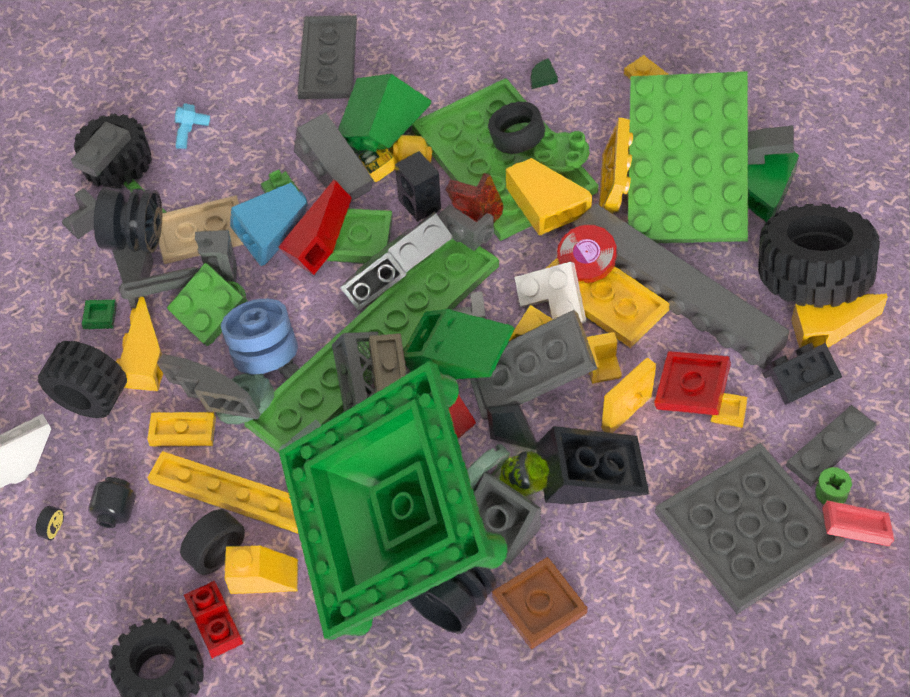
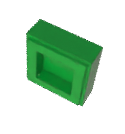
(99, 314)

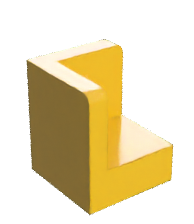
(604, 353)

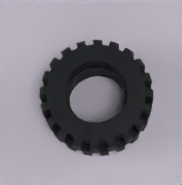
(818, 255)

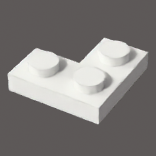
(553, 284)

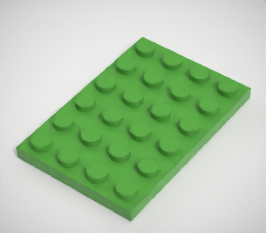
(467, 151)
(689, 157)

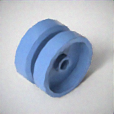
(259, 336)

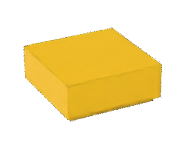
(731, 411)

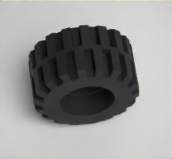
(129, 162)
(82, 379)
(147, 642)

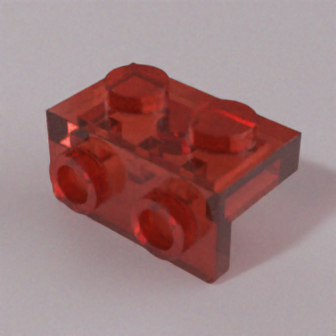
(477, 200)

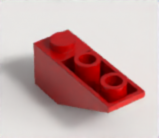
(318, 230)

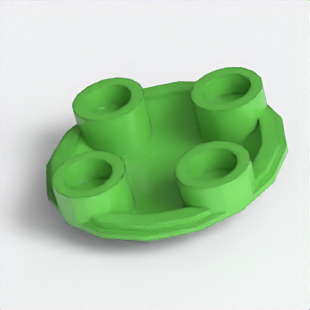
(562, 150)

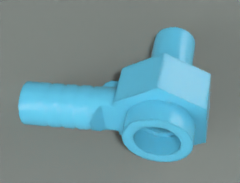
(186, 117)

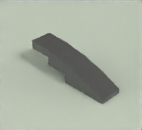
(769, 141)
(211, 387)

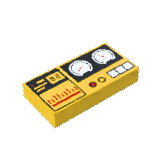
(378, 163)

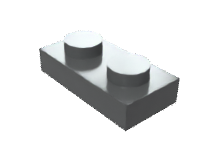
(101, 149)

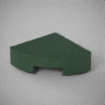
(543, 74)

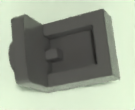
(467, 230)

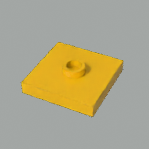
(628, 396)

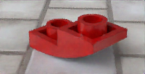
(213, 619)

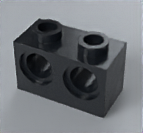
(418, 186)

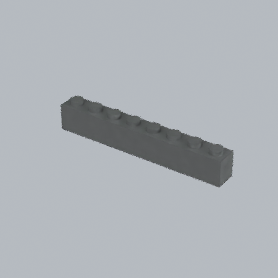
(692, 292)

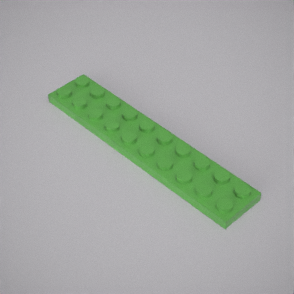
(431, 285)

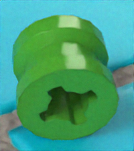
(824, 489)

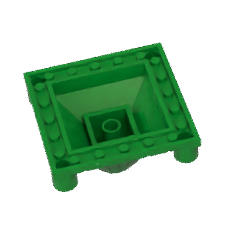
(386, 503)

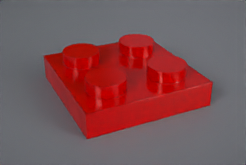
(693, 383)

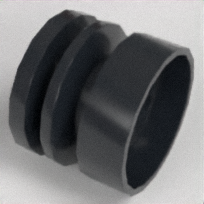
(128, 219)
(455, 600)

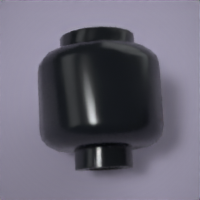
(112, 502)

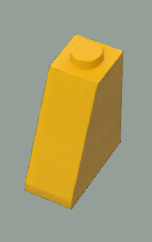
(546, 196)

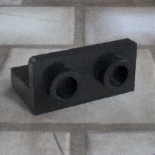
(804, 373)

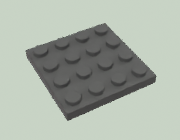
(748, 527)

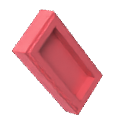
(858, 523)

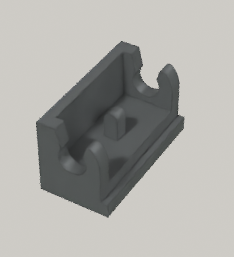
(218, 252)

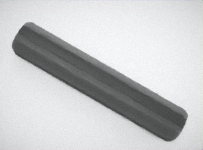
(156, 283)

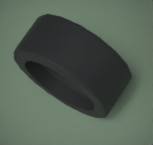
(522, 139)
(207, 541)

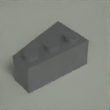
(331, 157)

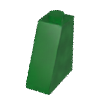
(770, 183)

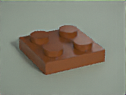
(539, 602)

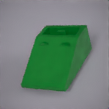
(457, 343)

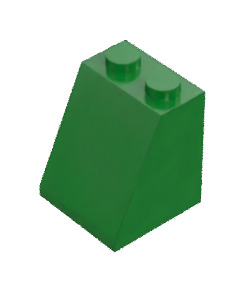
(380, 112)

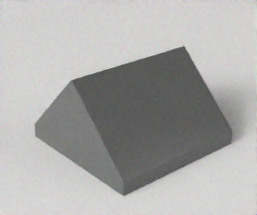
(507, 514)

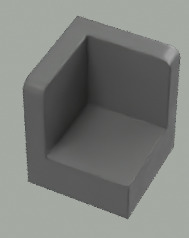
(82, 220)

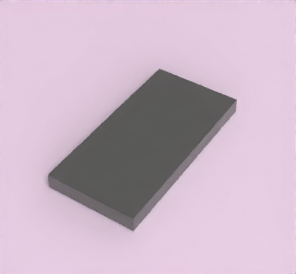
(327, 57)
(537, 364)

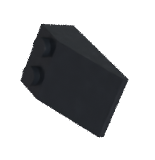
(591, 466)

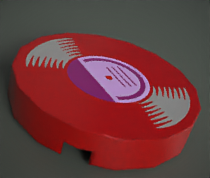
(590, 250)

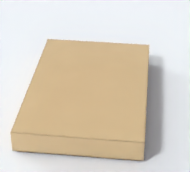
(179, 227)

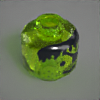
(524, 473)

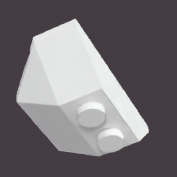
(22, 449)

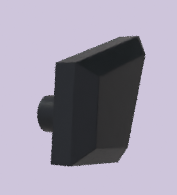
(510, 425)

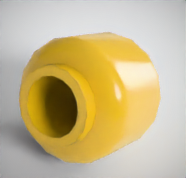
(409, 145)

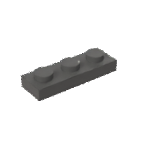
(830, 445)

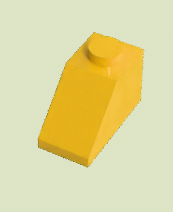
(259, 570)

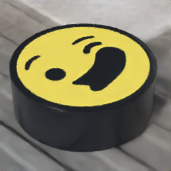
(49, 522)

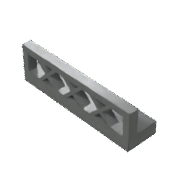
(349, 369)

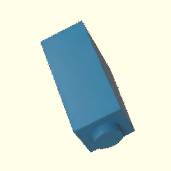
(268, 220)

